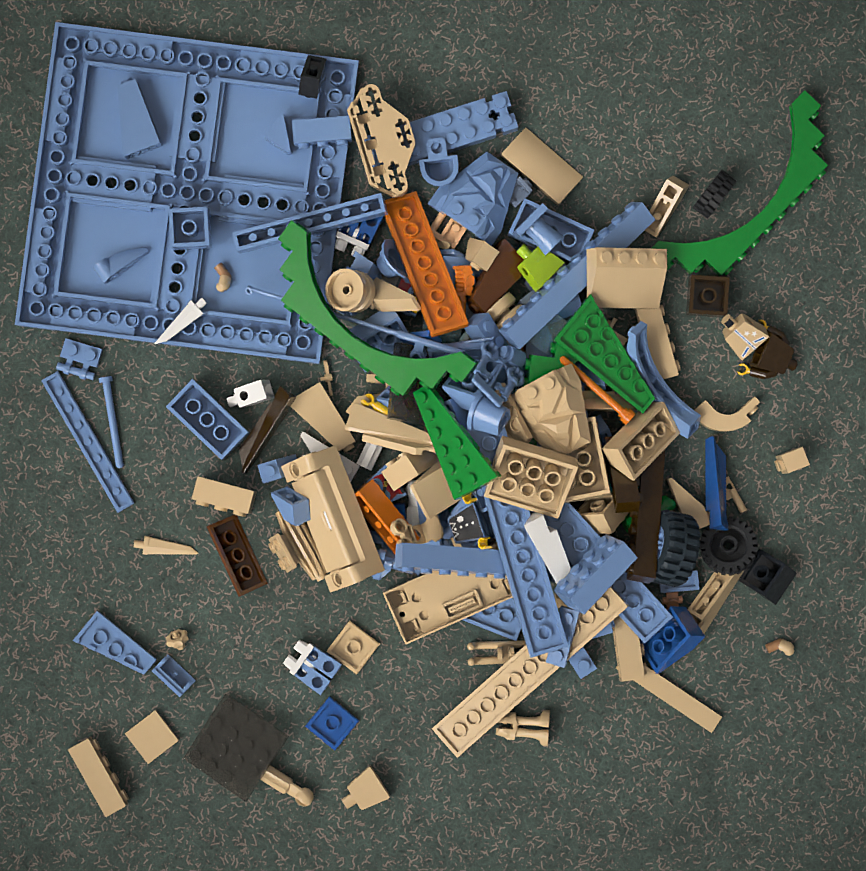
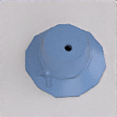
(390, 261)

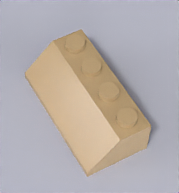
(641, 440)

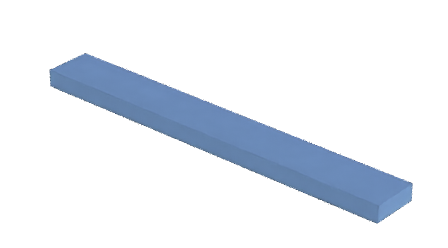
(87, 441)

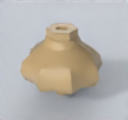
(177, 639)

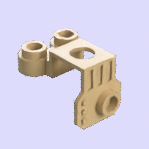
(428, 531)

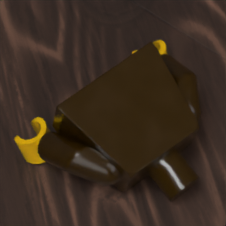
(771, 356)

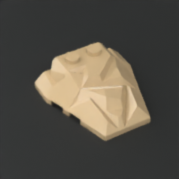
(555, 410)

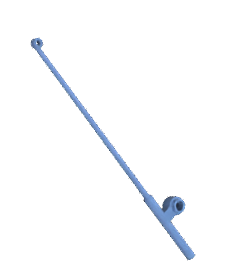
(420, 342)

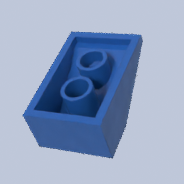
(673, 640)

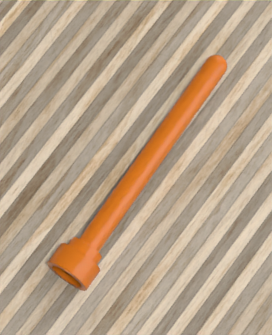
(624, 413)

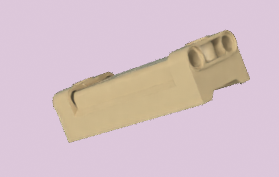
(335, 518)
(442, 600)

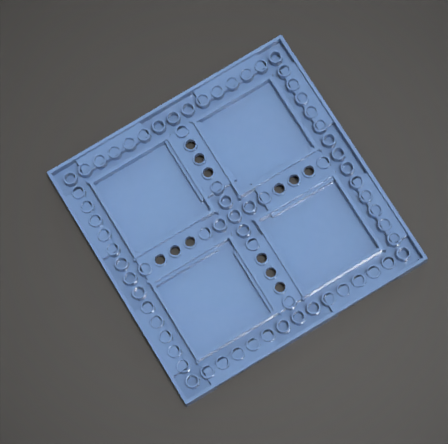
(81, 223)

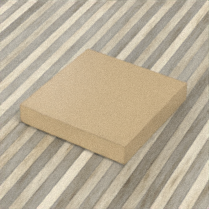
(353, 647)
(152, 736)

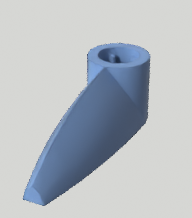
(115, 265)

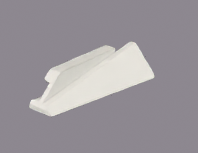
(548, 545)

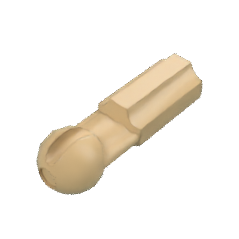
(285, 784)

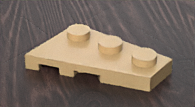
(516, 426)

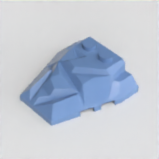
(478, 197)

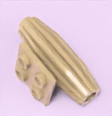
(297, 547)

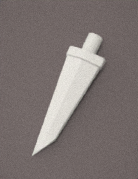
(186, 317)

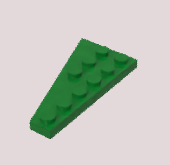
(597, 347)
(456, 449)

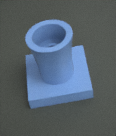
(539, 230)

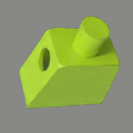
(537, 267)

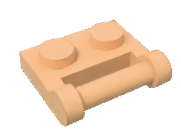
(452, 232)

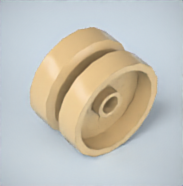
(350, 290)
(500, 310)

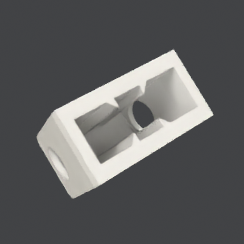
(257, 392)

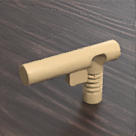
(732, 493)

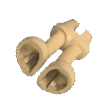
(514, 731)

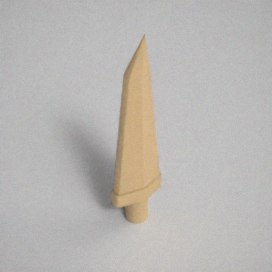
(158, 546)

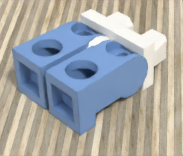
(310, 660)

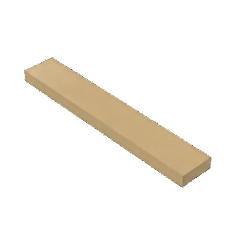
(679, 700)

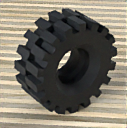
(714, 194)

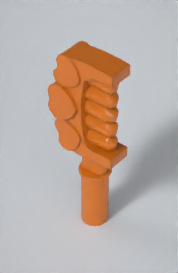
(464, 283)

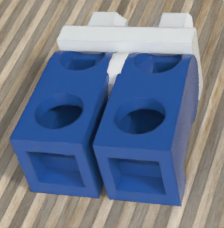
(359, 236)

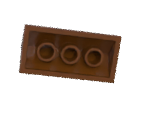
(237, 555)

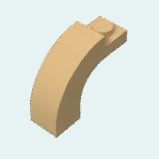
(719, 422)

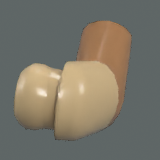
(225, 278)
(781, 644)

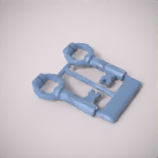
(481, 370)

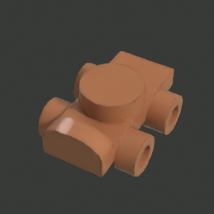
(672, 599)

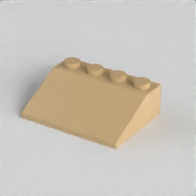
(626, 277)
(591, 476)
(531, 477)

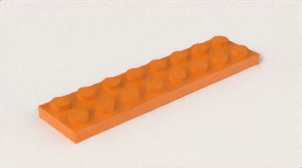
(424, 265)

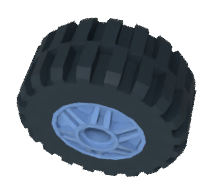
(676, 548)

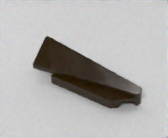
(265, 428)

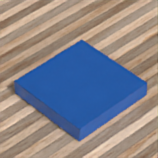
(332, 723)

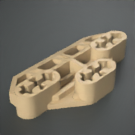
(386, 142)

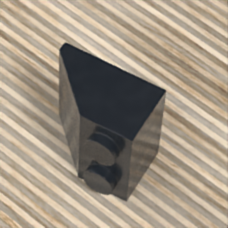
(768, 577)

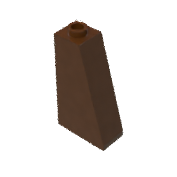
(496, 280)

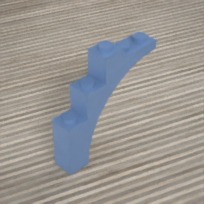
(638, 351)

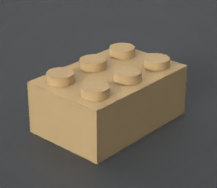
(223, 496)

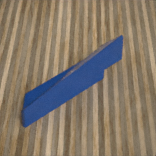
(715, 484)

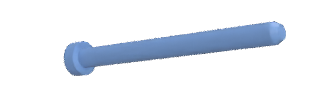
(112, 420)

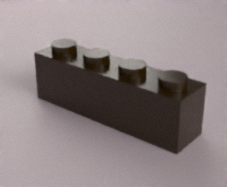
(623, 489)

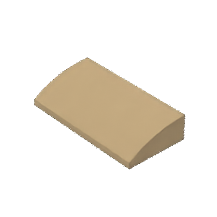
(541, 166)

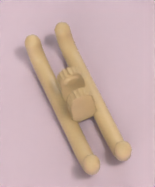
(505, 651)

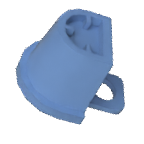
(438, 168)
(487, 416)

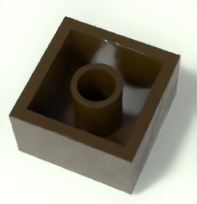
(707, 296)

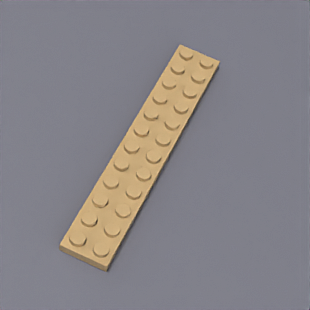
(517, 680)

